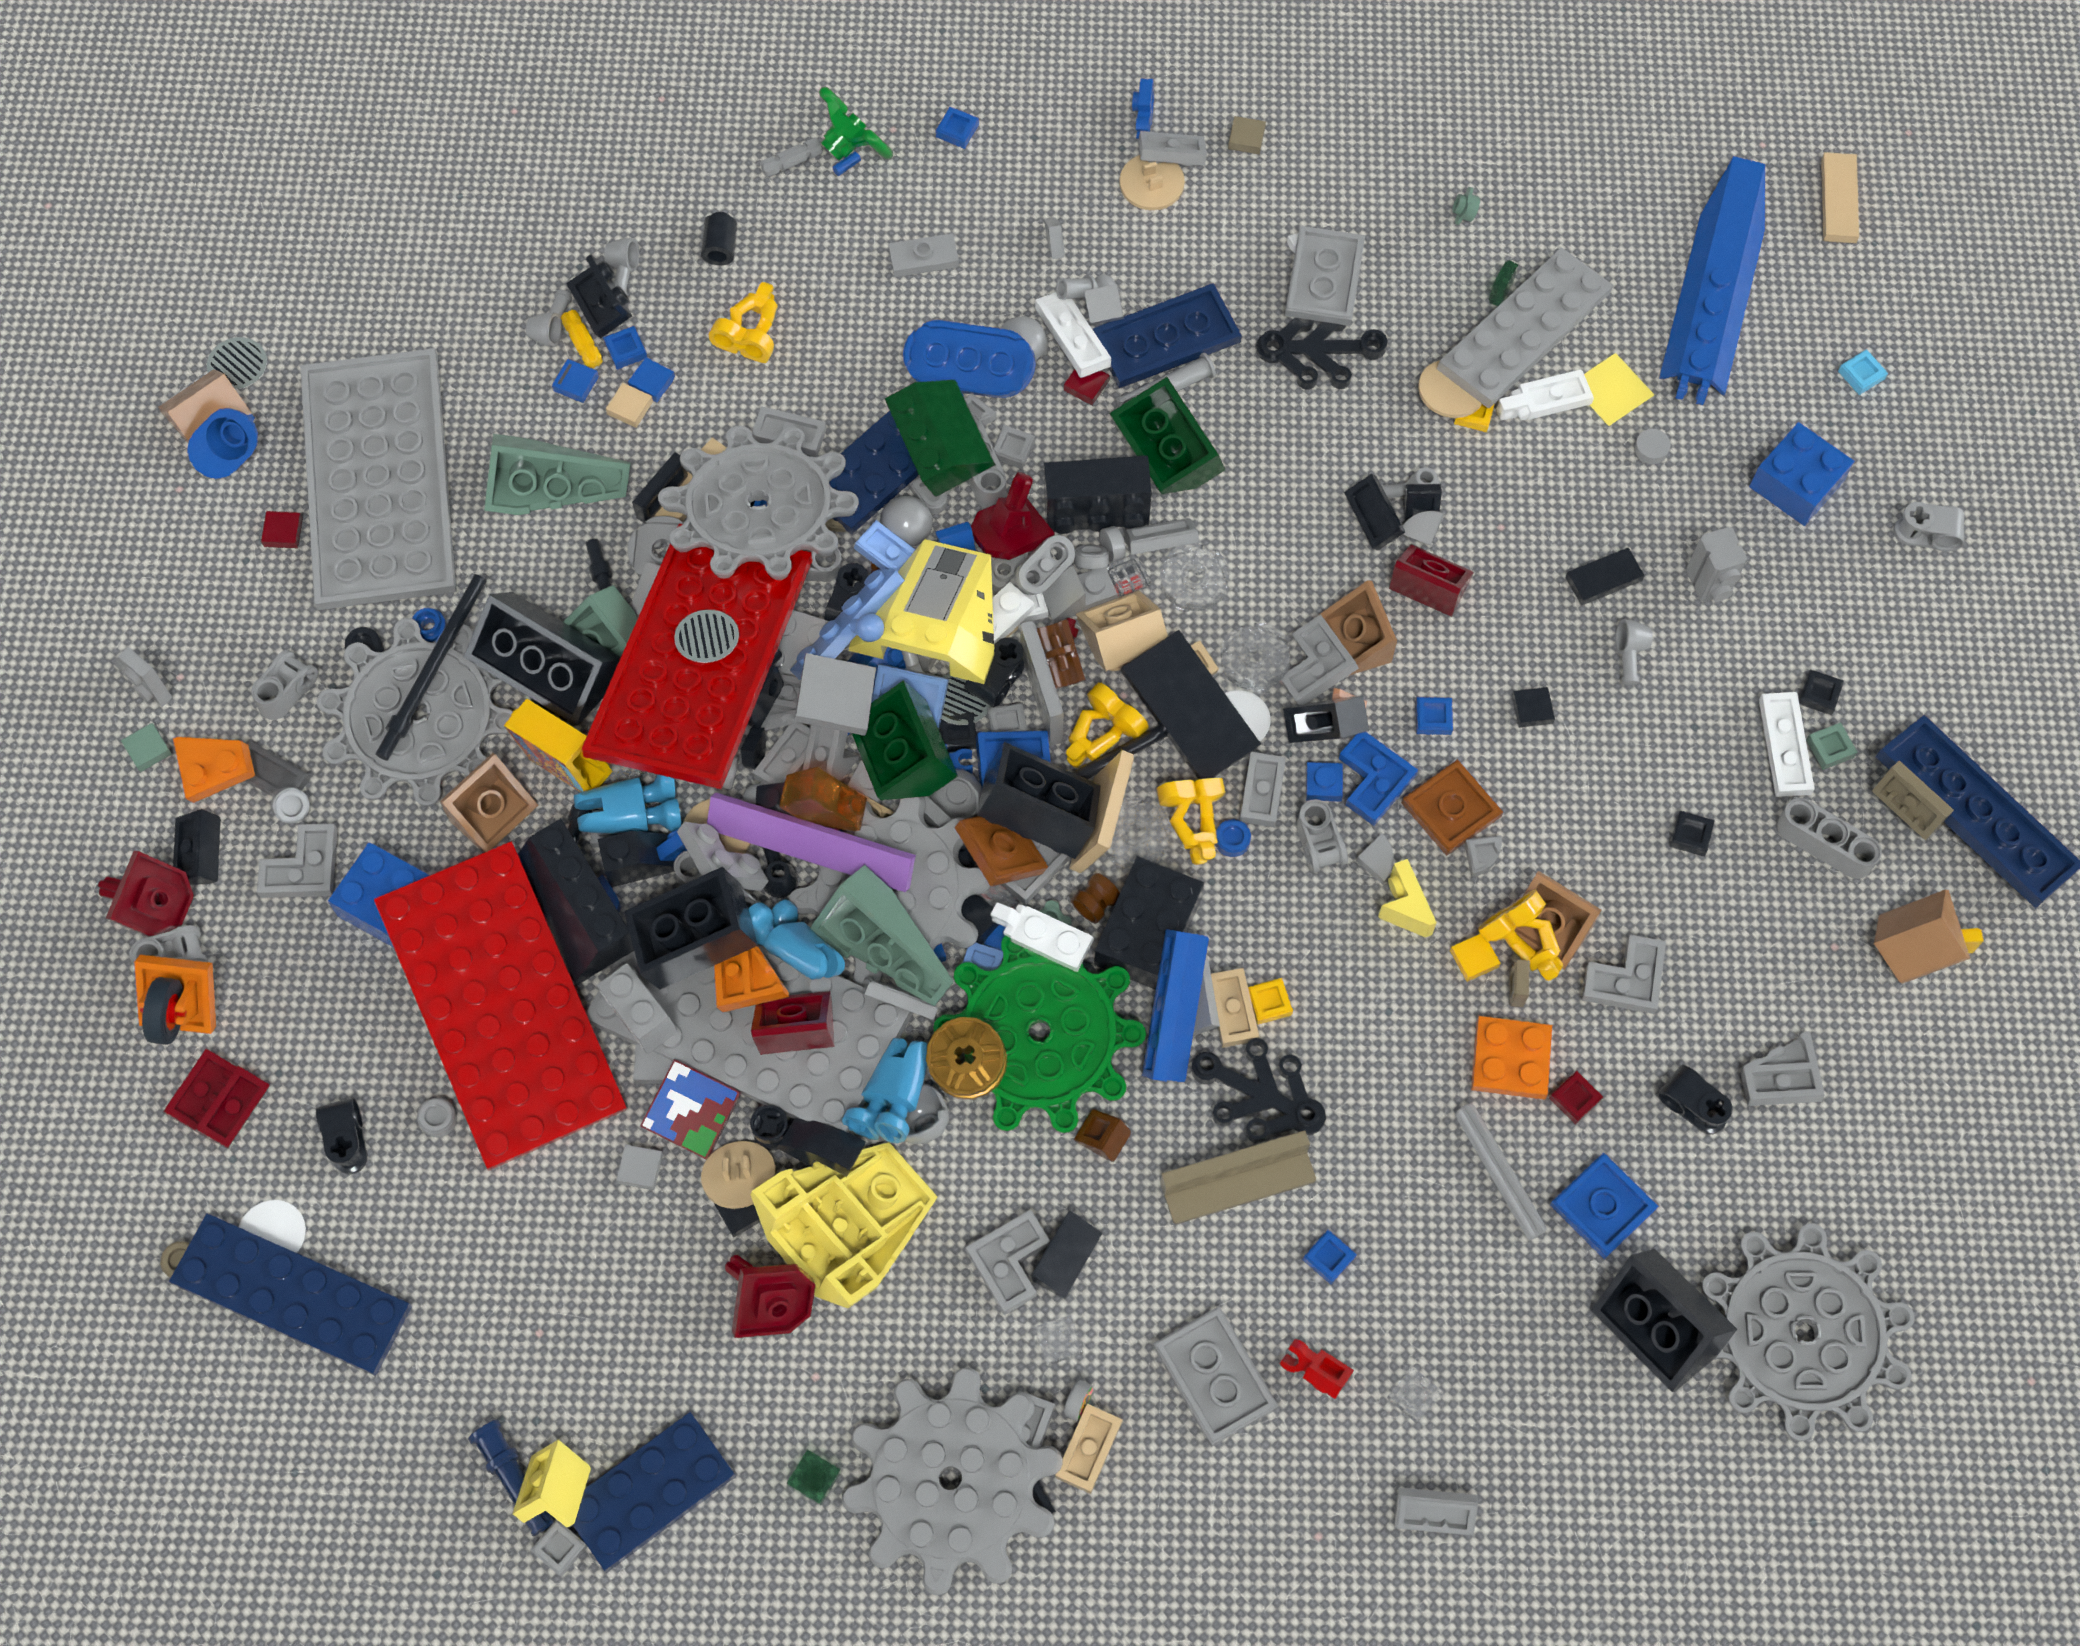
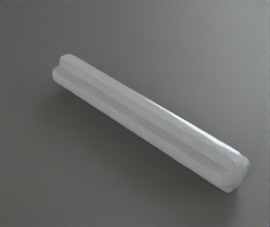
(1500, 1171)

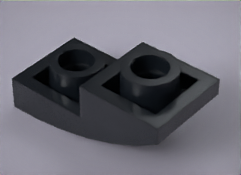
(822, 1143)

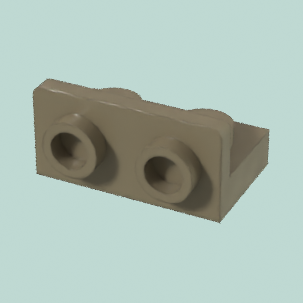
(1912, 800)

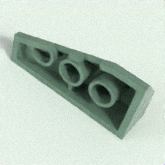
(542, 475)
(605, 619)
(875, 928)

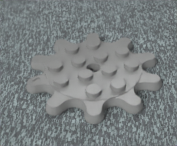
(751, 471)
(436, 745)
(937, 879)
(1847, 1324)
(960, 1523)

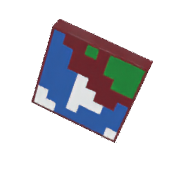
(690, 1109)

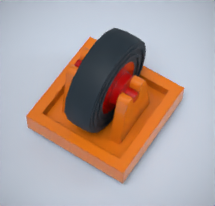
(174, 997)

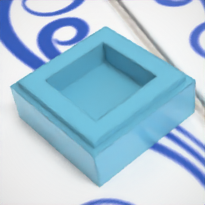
(1862, 372)

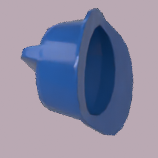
(222, 443)

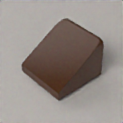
(1103, 1134)

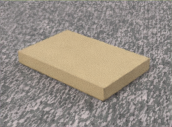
(1113, 783)

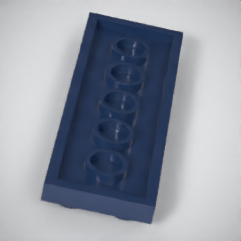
(1984, 812)
(291, 1294)

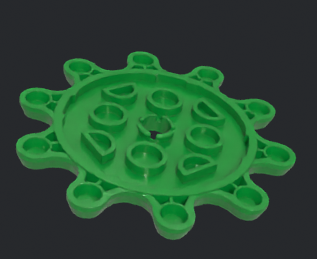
(1080, 1041)

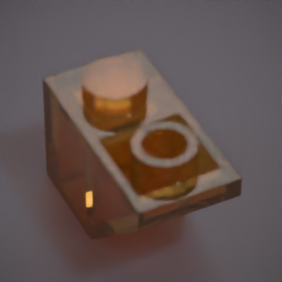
(823, 800)

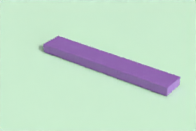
(809, 841)

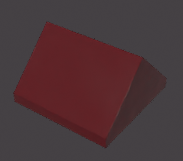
(1430, 579)
(794, 1023)

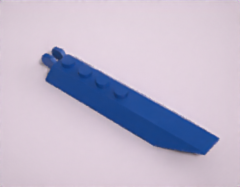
(1718, 282)

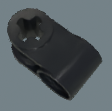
(842, 591)
(1001, 673)
(1693, 1097)
(342, 1129)

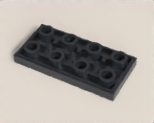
(1190, 707)

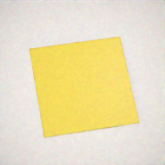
(1615, 389)

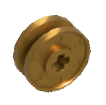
(960, 1037)

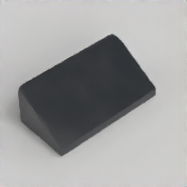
(197, 846)
(1066, 1255)

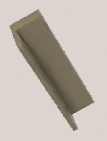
(1238, 1178)

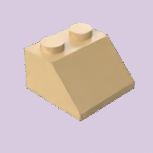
(1122, 629)

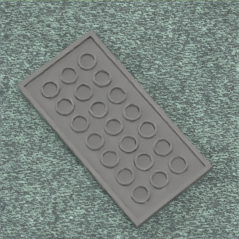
(377, 479)
(720, 1044)

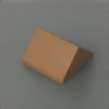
(199, 400)
(1363, 627)
(488, 804)
(1569, 916)
(1921, 937)

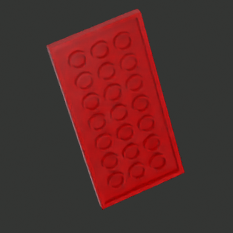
(683, 713)
(500, 1005)

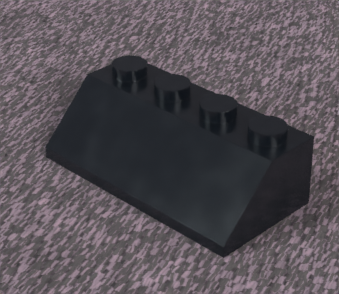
(541, 656)
(574, 903)

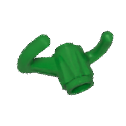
(847, 131)

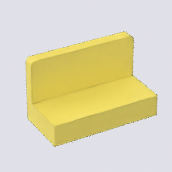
(553, 1484)

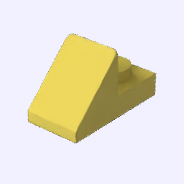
(1412, 908)

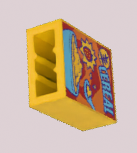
(555, 747)

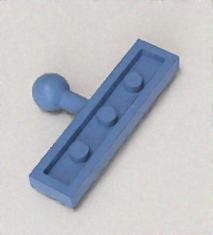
(855, 619)

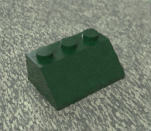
(1166, 431)
(939, 433)
(904, 747)

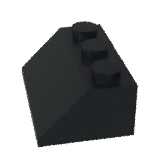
(1663, 1319)

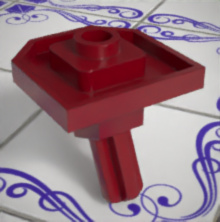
(1011, 524)
(149, 896)
(769, 1298)

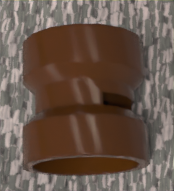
(1095, 898)

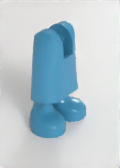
(625, 806)
(794, 940)
(892, 1086)

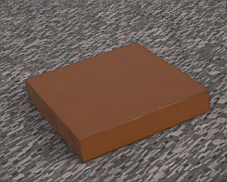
(1452, 807)
(1000, 852)

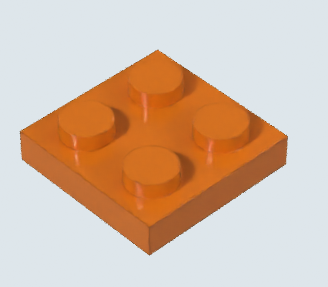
(1512, 1057)

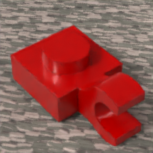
(1320, 1369)

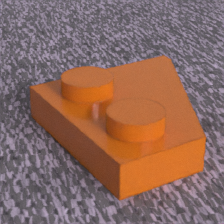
(211, 765)
(746, 981)

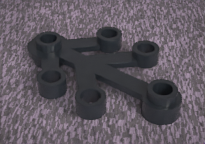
(1316, 348)
(1263, 1094)

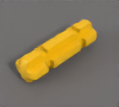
(581, 339)

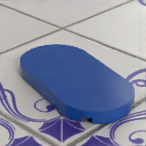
(977, 357)

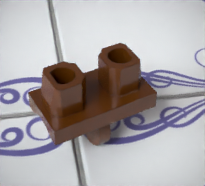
(1061, 654)

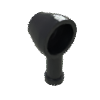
(781, 886)

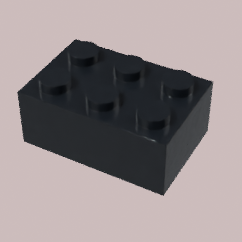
(1097, 493)
(1039, 800)
(1147, 906)
(690, 928)

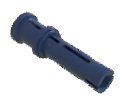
(503, 1462)

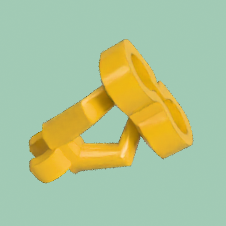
(751, 343)
(1106, 706)
(1202, 793)
(1521, 914)

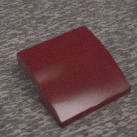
(216, 1098)

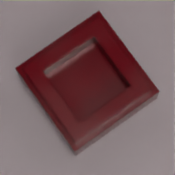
(1087, 387)
(282, 529)
(1576, 1097)

